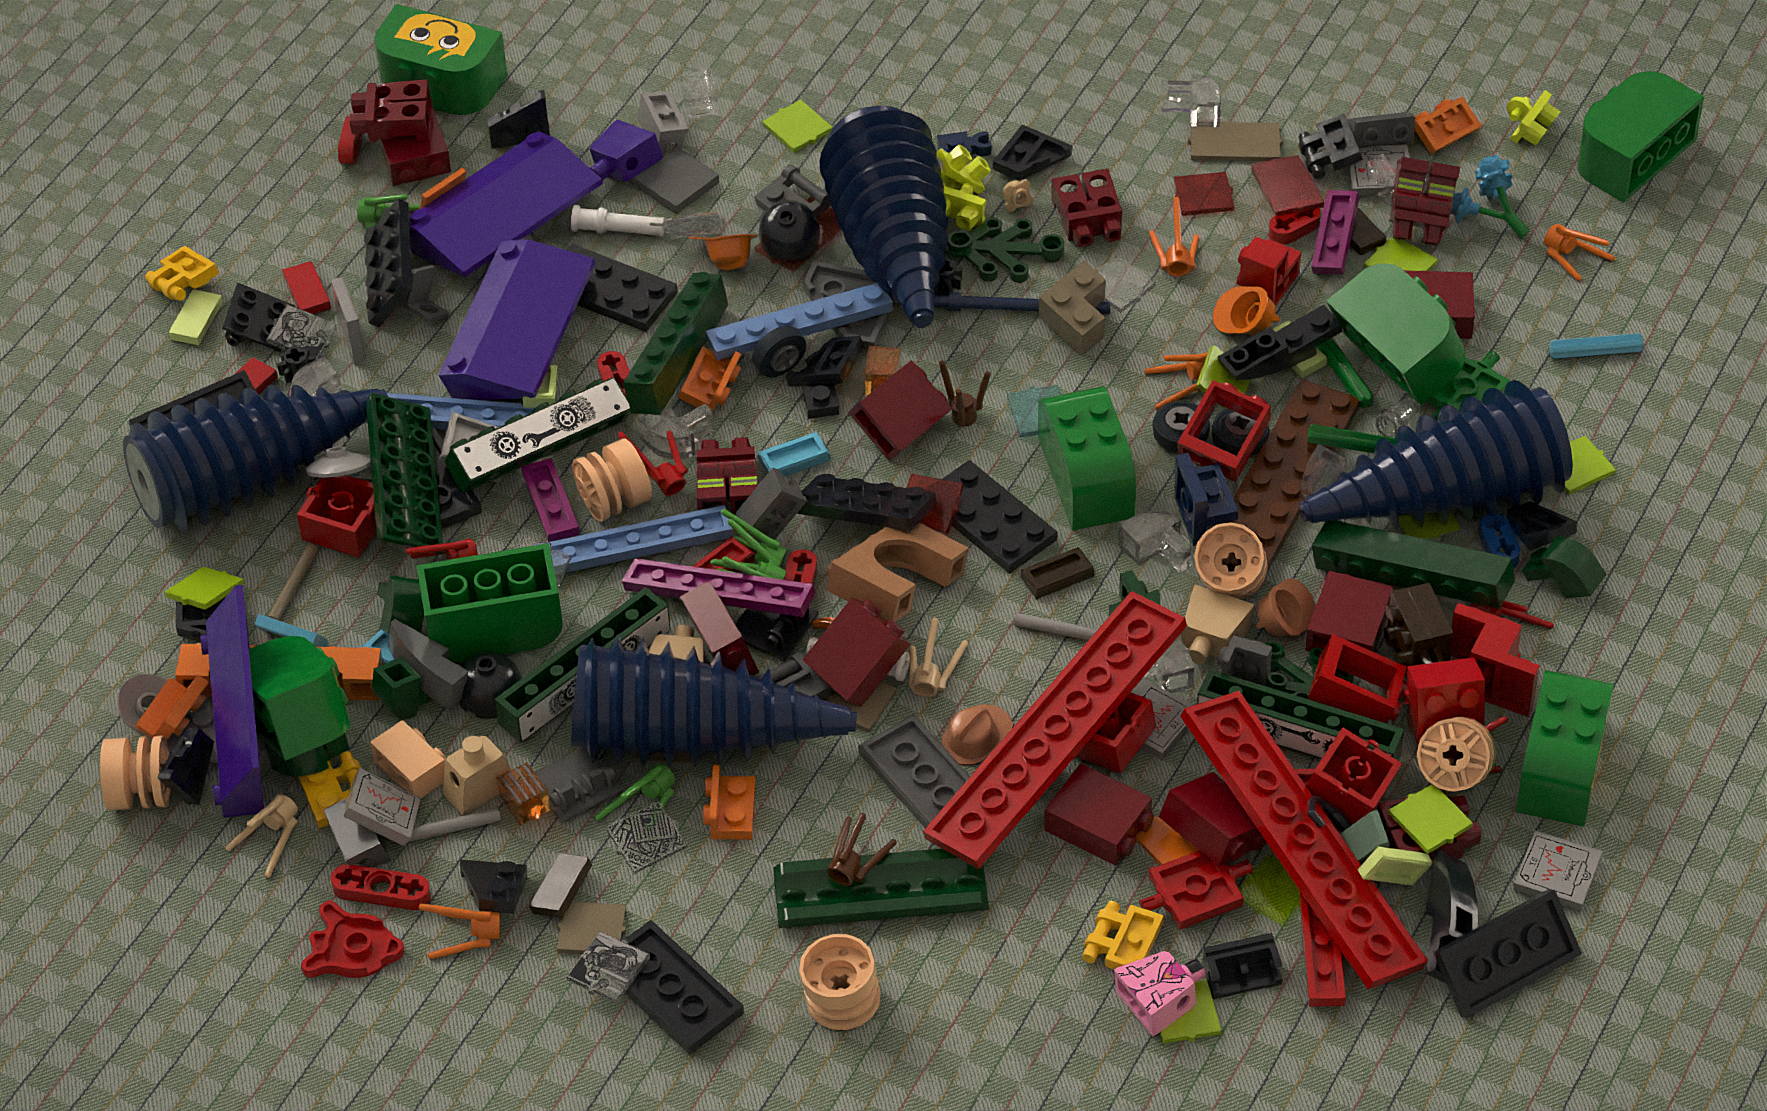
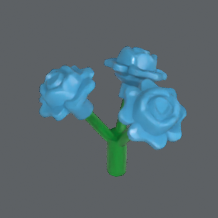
(1493, 183)

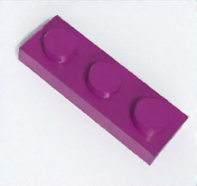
(1335, 232)
(550, 500)

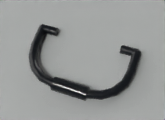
(1334, 815)

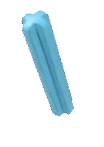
(1596, 346)

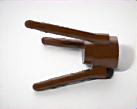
(963, 404)
(846, 864)

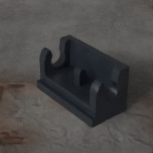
(1242, 965)

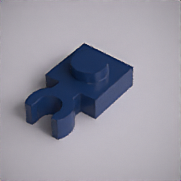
(977, 144)

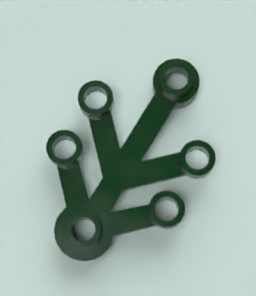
(968, 245)
(1304, 680)

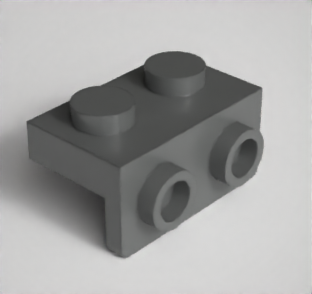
(1382, 129)
(1246, 660)

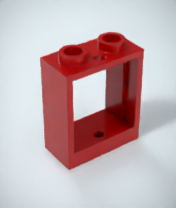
(1205, 454)
(1365, 665)

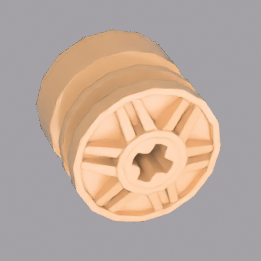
(612, 480)
(1218, 548)
(1469, 738)
(132, 773)
(840, 981)

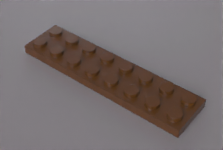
(1272, 487)

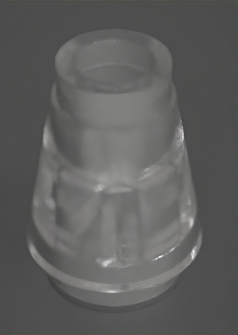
(1396, 416)

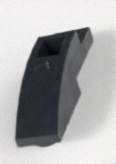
(1280, 350)
(1451, 904)

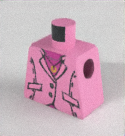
(1158, 989)

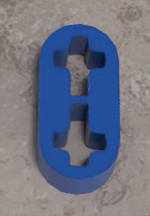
(1505, 540)

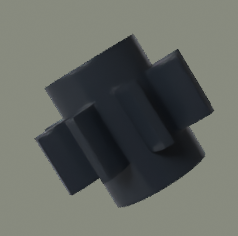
(949, 278)
(292, 361)

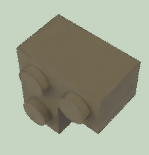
(1071, 306)

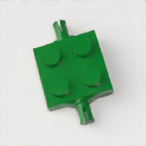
(1470, 381)

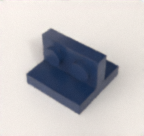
(1202, 496)

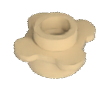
(1012, 190)

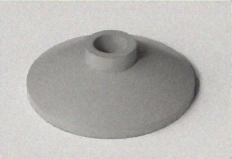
(338, 463)
(137, 693)

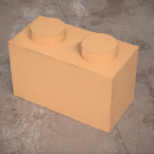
(409, 759)

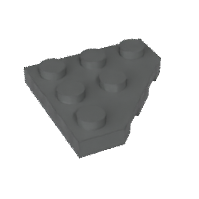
(831, 279)

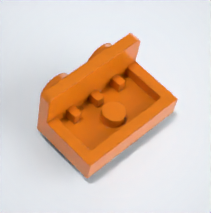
(708, 379)
(170, 706)

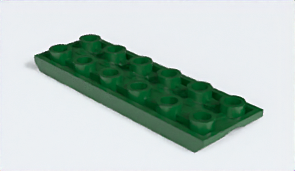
(403, 472)
(894, 888)

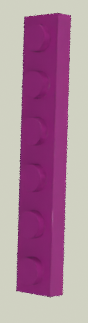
(732, 588)

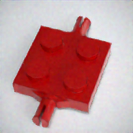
(1195, 888)

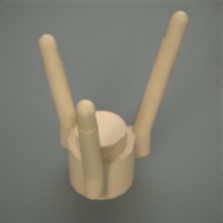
(926, 678)
(275, 815)

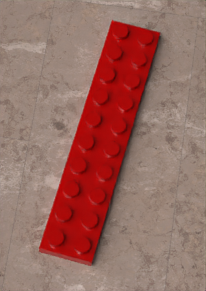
(1054, 729)
(1312, 856)

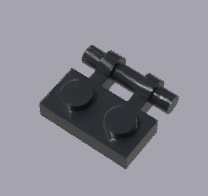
(1338, 142)

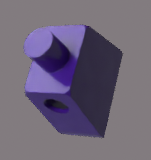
(624, 151)

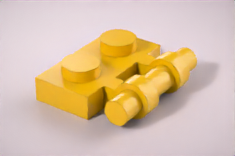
(181, 270)
(324, 789)
(1133, 940)

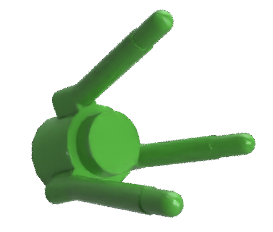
(371, 209)
(771, 545)
(770, 569)
(653, 784)

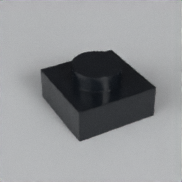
(820, 401)

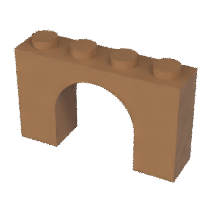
(922, 550)

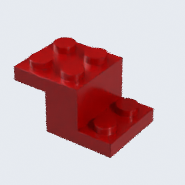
(1495, 646)

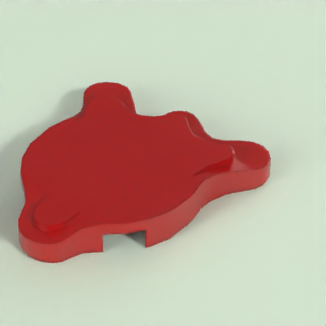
(350, 945)

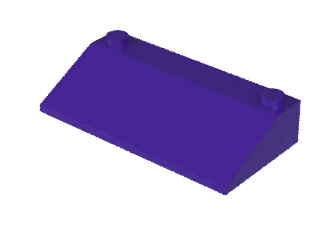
(500, 204)
(515, 321)
(233, 708)

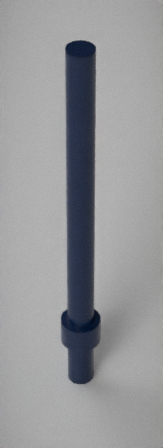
(956, 301)

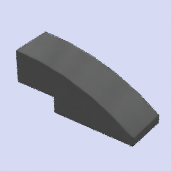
(439, 676)

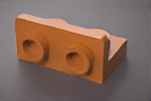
(1446, 124)
(730, 805)

